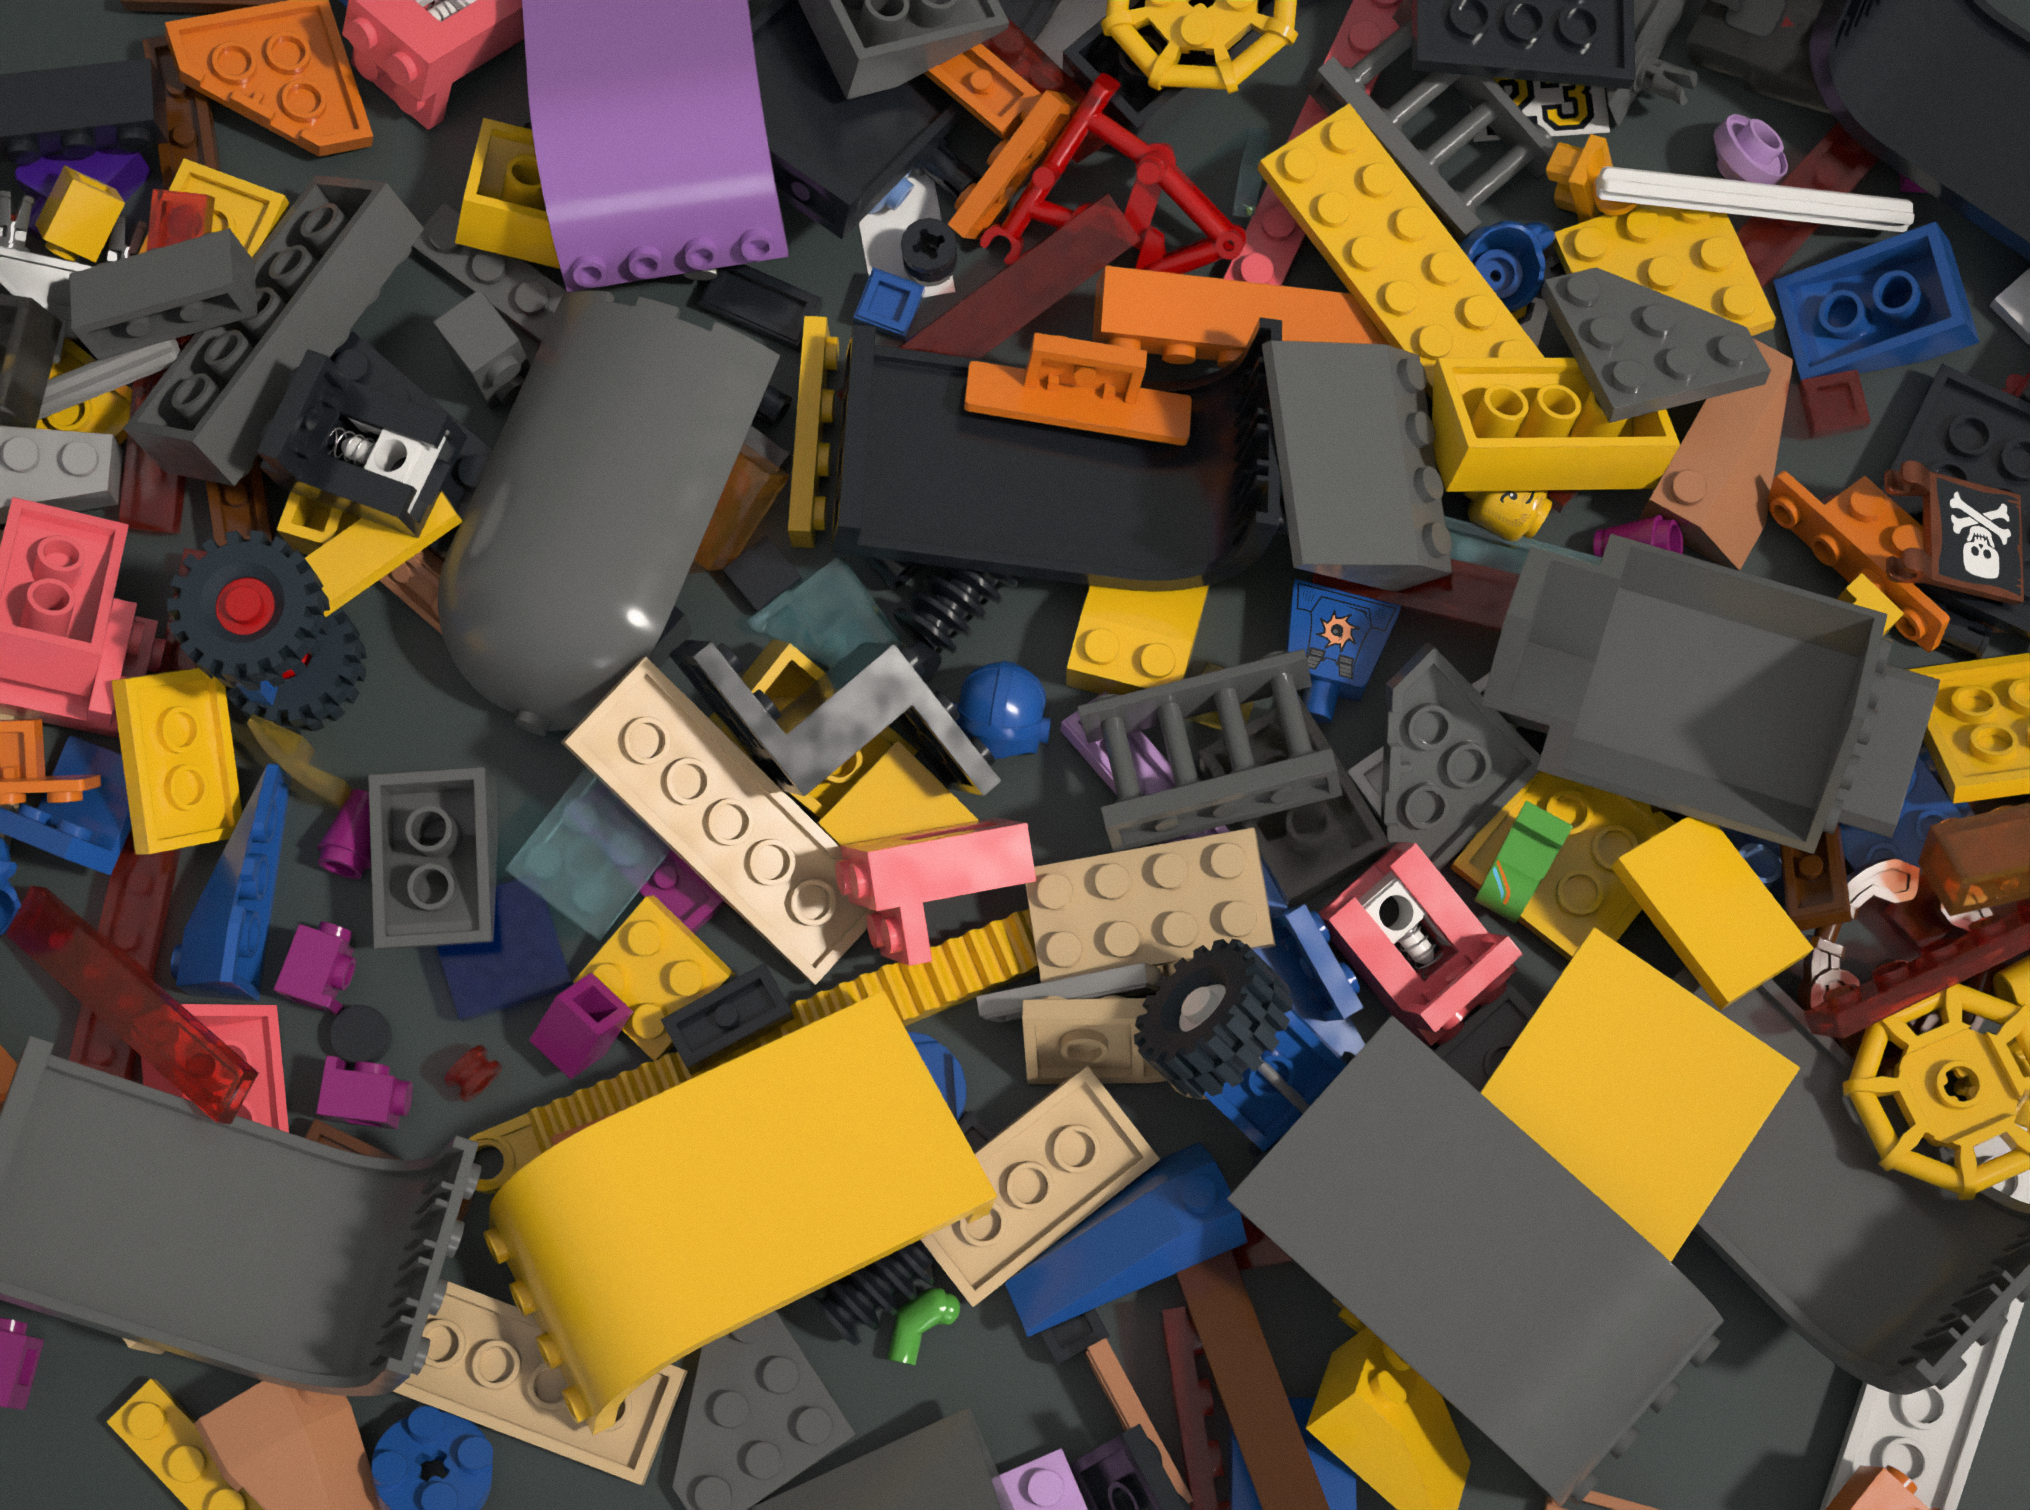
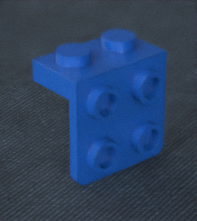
(1923, 806)

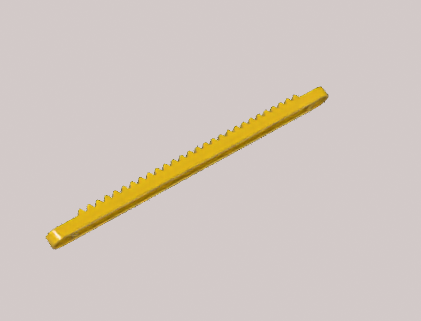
(958, 972)

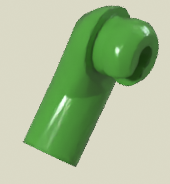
(918, 1316)

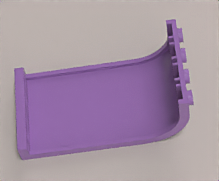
(650, 138)

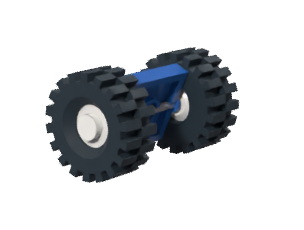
(1232, 1035)

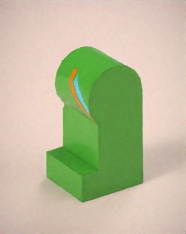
(1522, 861)

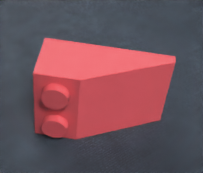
(56, 594)

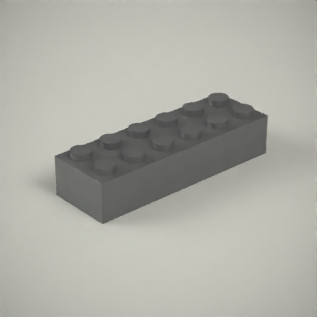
(310, 291)

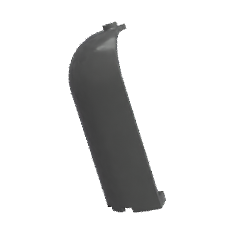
(595, 503)

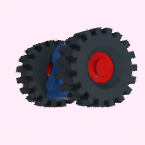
(261, 629)

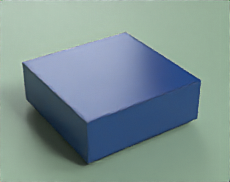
(889, 304)

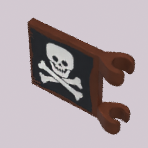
(1967, 534)

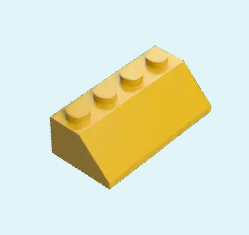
(1538, 430)

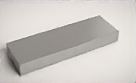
(1120, 981)

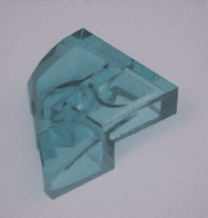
(826, 616)

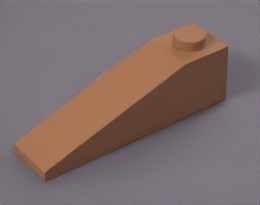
(1727, 468)
(290, 1449)

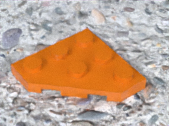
(278, 69)

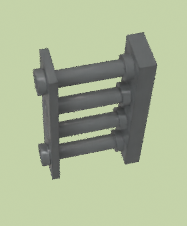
(1528, 142)
(1220, 801)

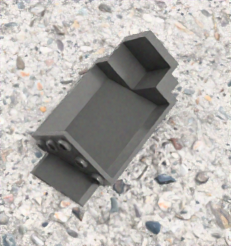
(1711, 692)

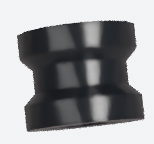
(929, 265)

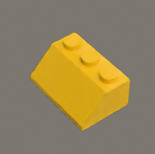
(505, 198)

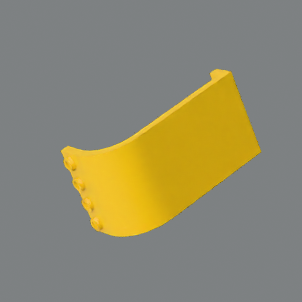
(1636, 1090)
(730, 1200)

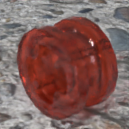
(473, 1073)

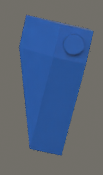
(231, 922)
(1141, 1235)

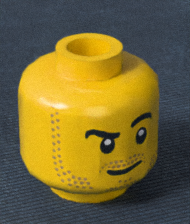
(1509, 512)

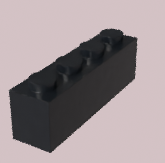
(82, 110)

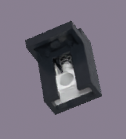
(319, 430)

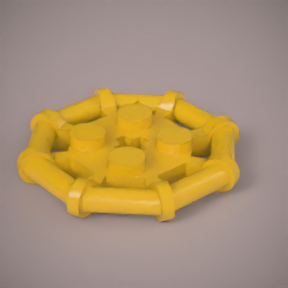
(1200, 29)
(1927, 1106)

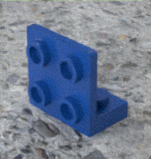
(84, 830)

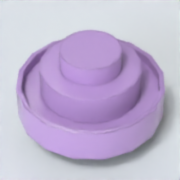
(1749, 151)

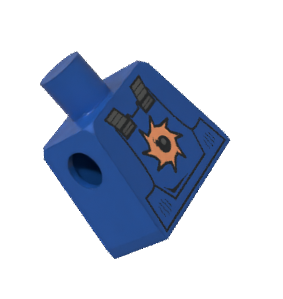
(1341, 642)

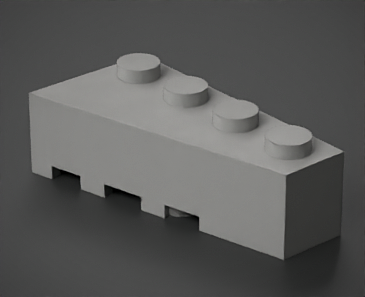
(59, 468)

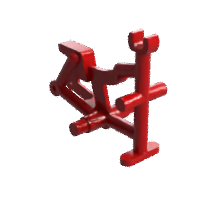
(1155, 172)

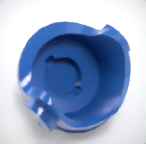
(1004, 709)

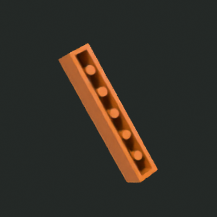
(1215, 317)

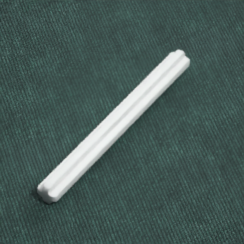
(1753, 199)

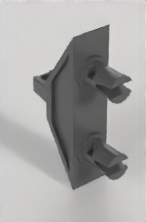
(1653, 27)
(47, 277)

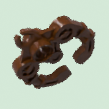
(1893, 883)

